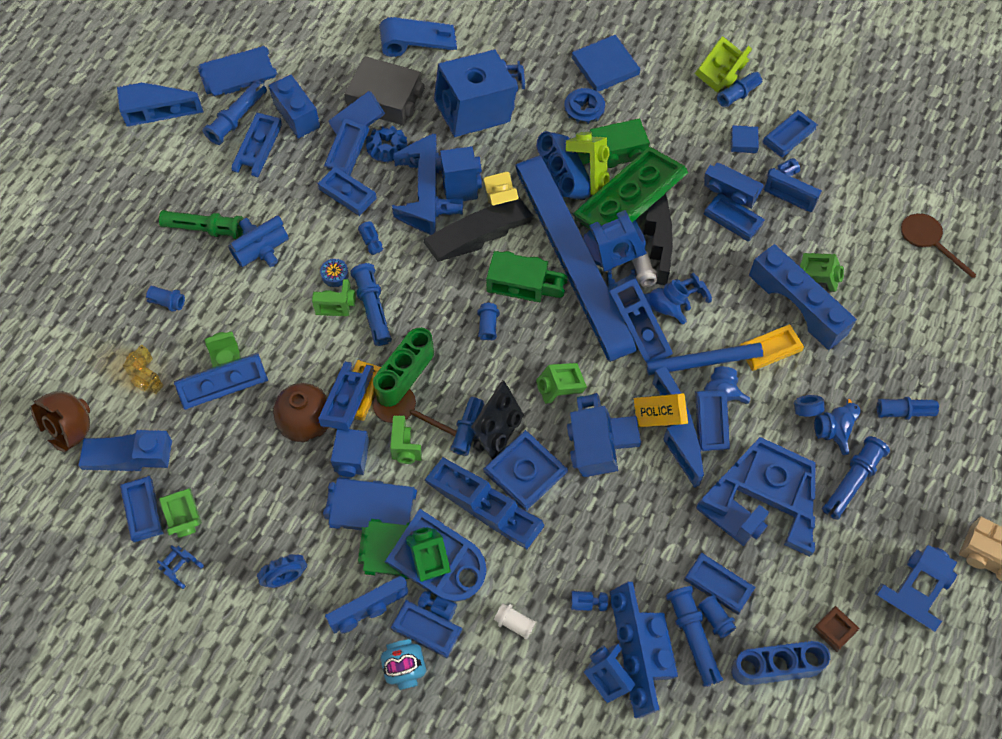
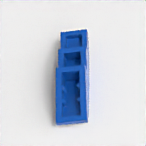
(681, 438)
(485, 503)

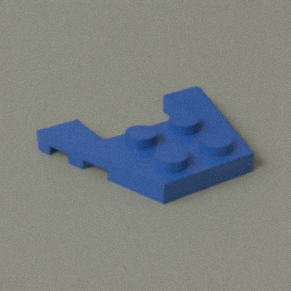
(776, 479)

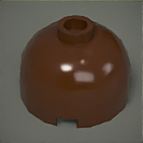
(298, 411)
(59, 414)

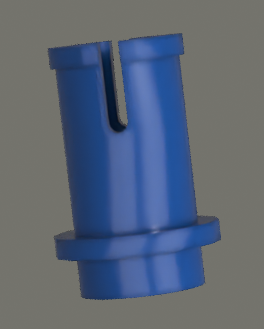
(172, 299)
(487, 326)
(717, 617)

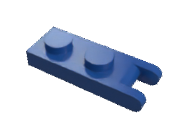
(257, 143)
(345, 397)
(370, 604)

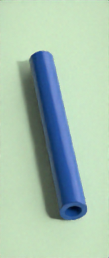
(706, 358)

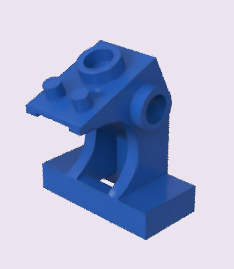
(911, 601)

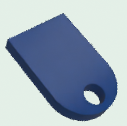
(460, 553)

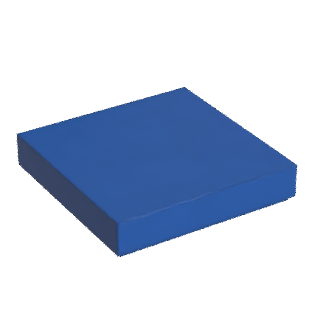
(605, 63)
(525, 470)

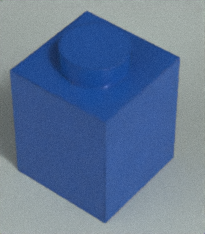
(350, 452)

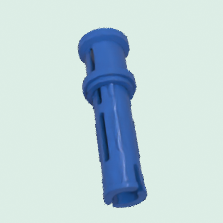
(228, 119)
(369, 294)
(862, 466)
(690, 621)

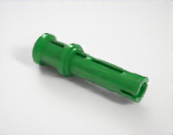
(213, 224)

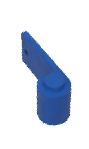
(400, 32)

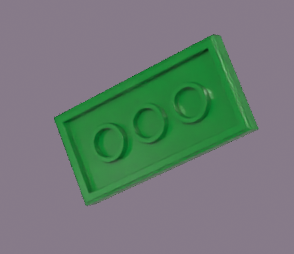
(632, 189)

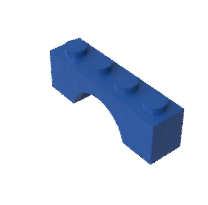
(823, 314)

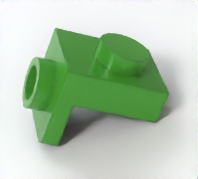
(180, 512)

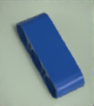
(564, 166)
(792, 654)

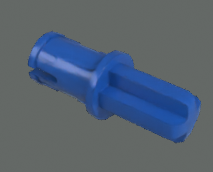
(739, 89)
(906, 408)
(464, 434)

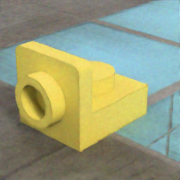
(500, 188)

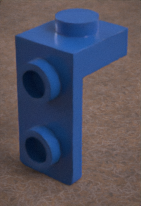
(738, 521)

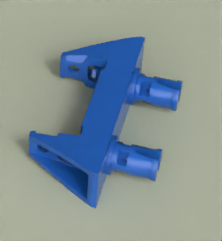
(424, 213)

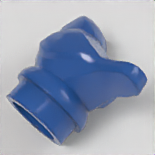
(668, 300)
(726, 379)
(837, 425)

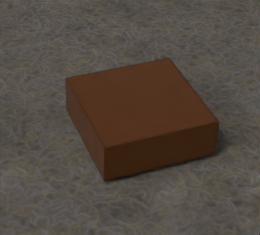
(836, 628)

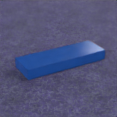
(220, 380)

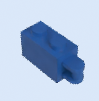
(592, 438)

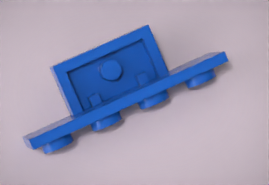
(644, 649)

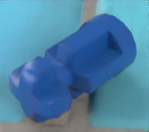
(789, 167)
(370, 237)
(585, 601)
(439, 606)

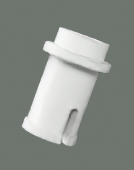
(645, 273)
(514, 621)

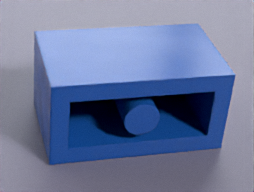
(294, 106)
(461, 173)

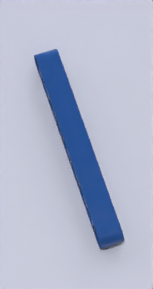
(576, 259)

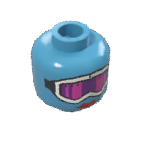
(403, 664)

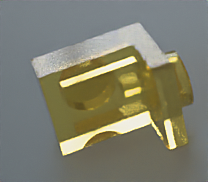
(136, 367)

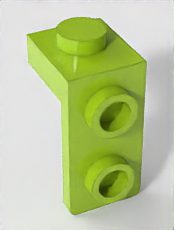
(598, 157)

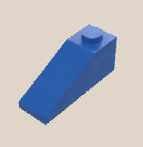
(151, 103)
(640, 318)

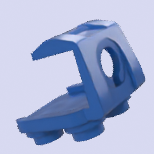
(615, 241)

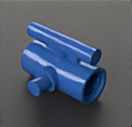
(258, 241)

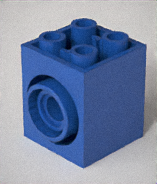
(475, 92)

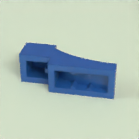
(127, 452)

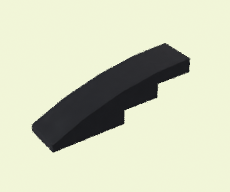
(659, 225)
(476, 229)

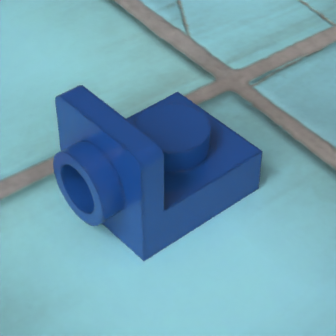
(608, 674)

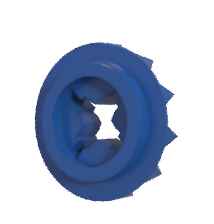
(578, 98)
(385, 152)
(282, 571)

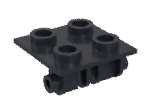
(497, 421)

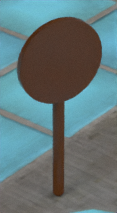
(927, 231)
(405, 408)

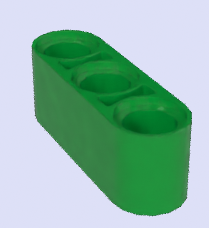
(403, 378)

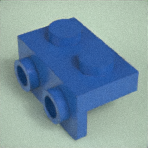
(732, 184)

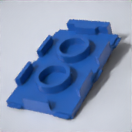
(236, 71)
(356, 502)

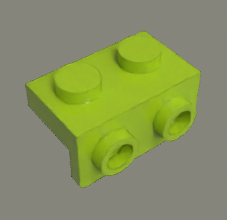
(721, 64)

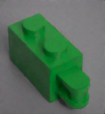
(624, 139)
(523, 277)

